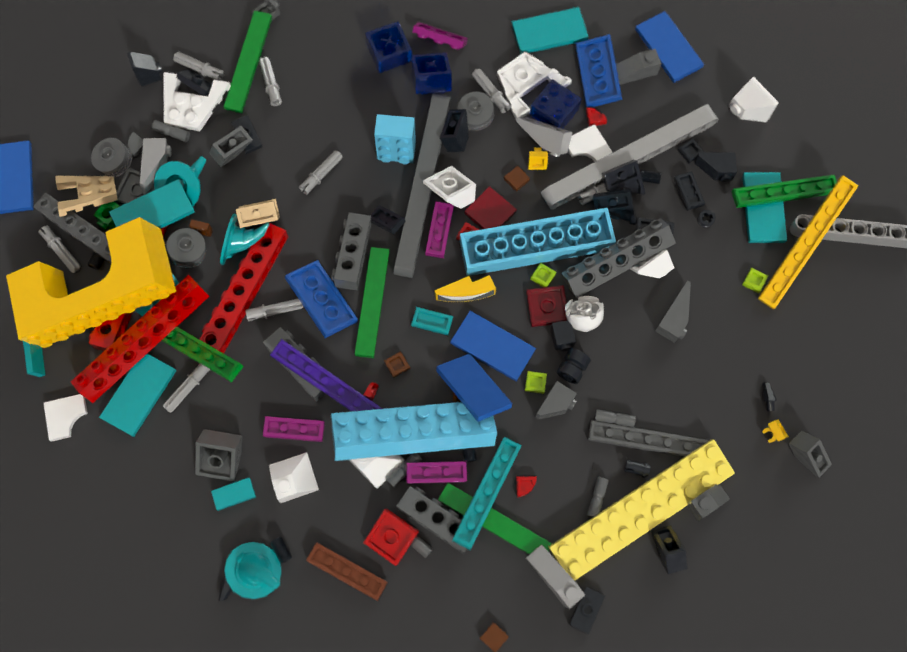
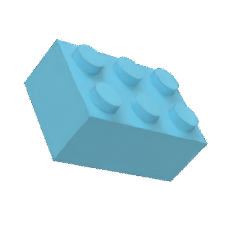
(395, 138)

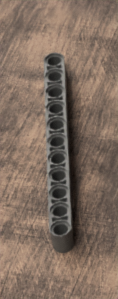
(420, 193)

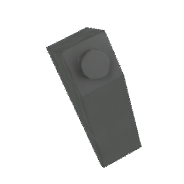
(638, 66)
(677, 317)

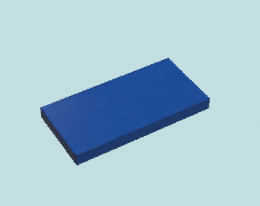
(673, 49)
(598, 71)
(16, 177)
(321, 298)
(493, 346)
(474, 387)

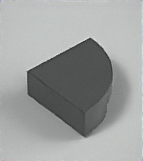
(135, 144)

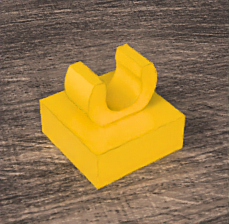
(538, 159)
(778, 431)

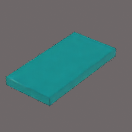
(549, 30)
(157, 207)
(765, 221)
(138, 394)

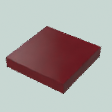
(490, 210)
(546, 305)

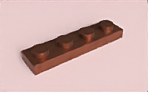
(347, 571)

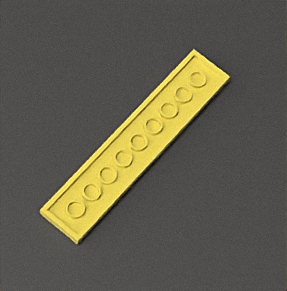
(641, 510)

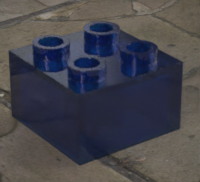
(388, 47)
(431, 73)
(555, 105)

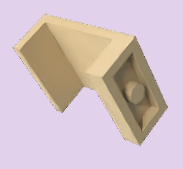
(257, 213)

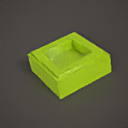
(543, 275)
(755, 280)
(535, 382)

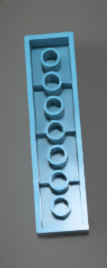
(536, 241)
(409, 431)

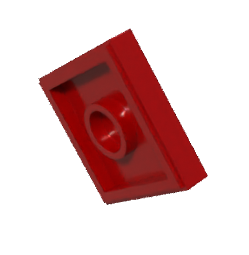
(391, 537)

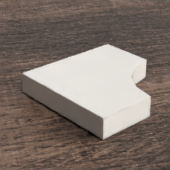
(589, 143)
(62, 415)

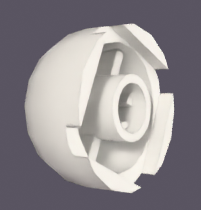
(585, 313)

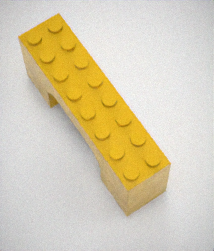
(136, 279)

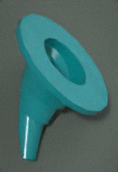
(185, 174)
(240, 239)
(253, 570)

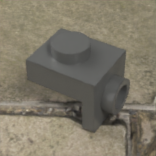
(270, 7)

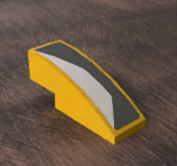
(466, 290)

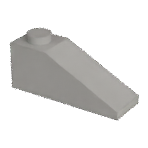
(547, 136)
(154, 154)
(555, 577)

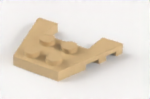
(91, 190)

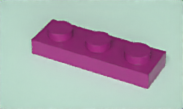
(439, 36)
(439, 230)
(293, 429)
(436, 472)

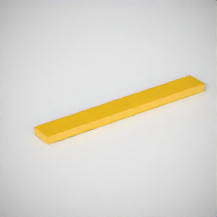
(808, 242)

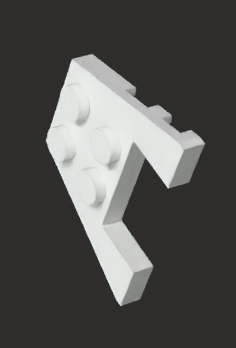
(522, 76)
(187, 109)

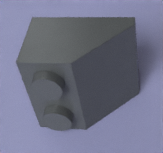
(218, 454)

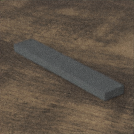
(643, 439)

